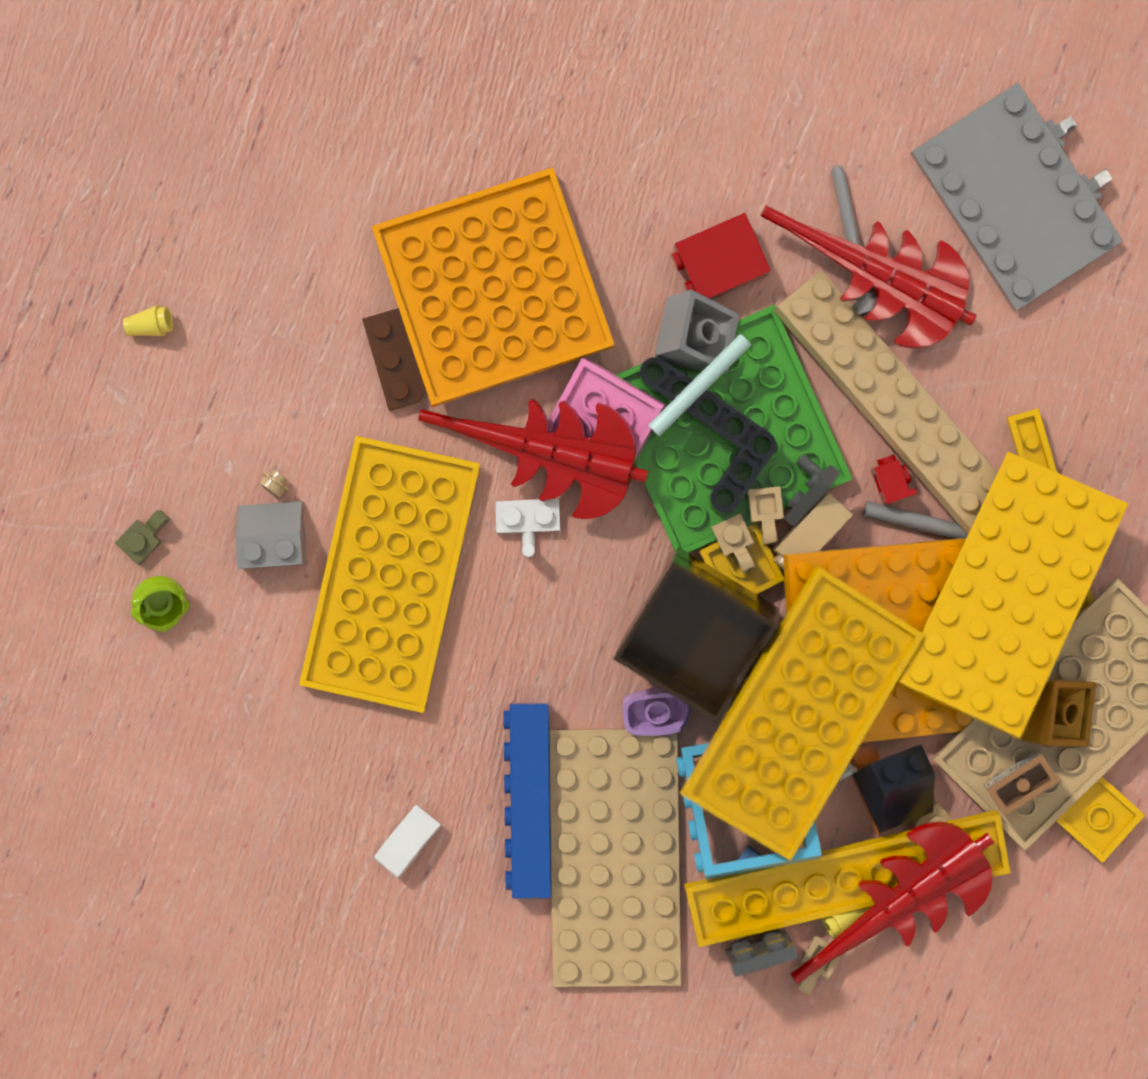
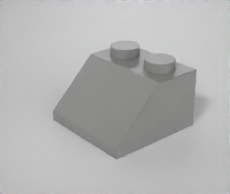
(694, 330)
(270, 535)

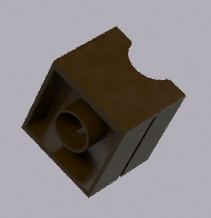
(697, 634)

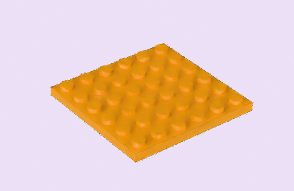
(492, 287)
(907, 584)

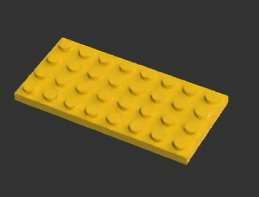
(389, 574)
(1013, 594)
(802, 713)

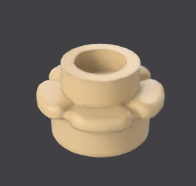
(274, 483)

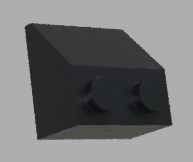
(897, 788)

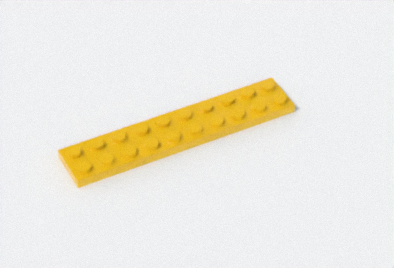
(816, 888)

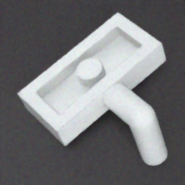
(528, 518)

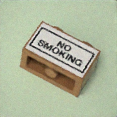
(1021, 783)

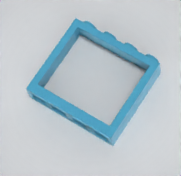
(698, 832)

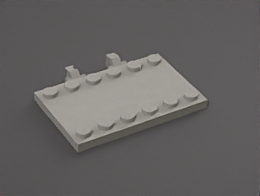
(1018, 195)

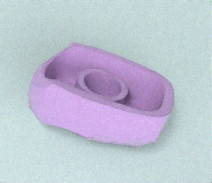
(654, 713)

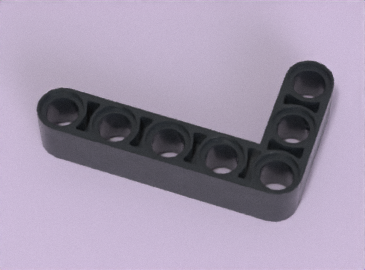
(717, 425)

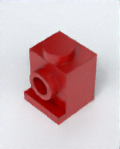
(892, 480)

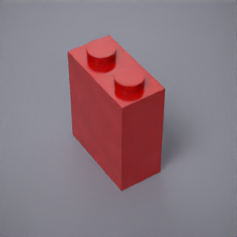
(721, 258)

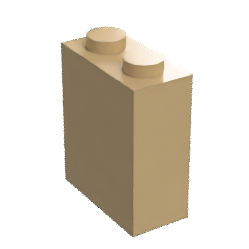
(813, 529)

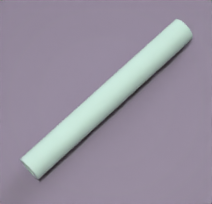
(699, 385)

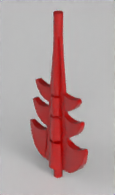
(931, 297)
(599, 463)
(950, 865)

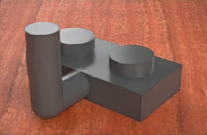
(818, 484)

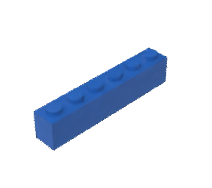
(529, 800)

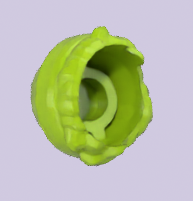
(159, 603)

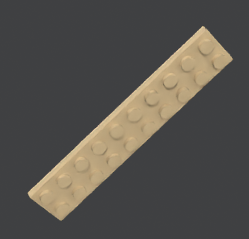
(889, 397)

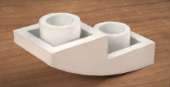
(406, 841)

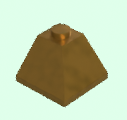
(1062, 714)

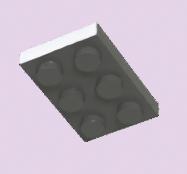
(761, 953)

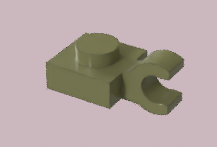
(141, 539)

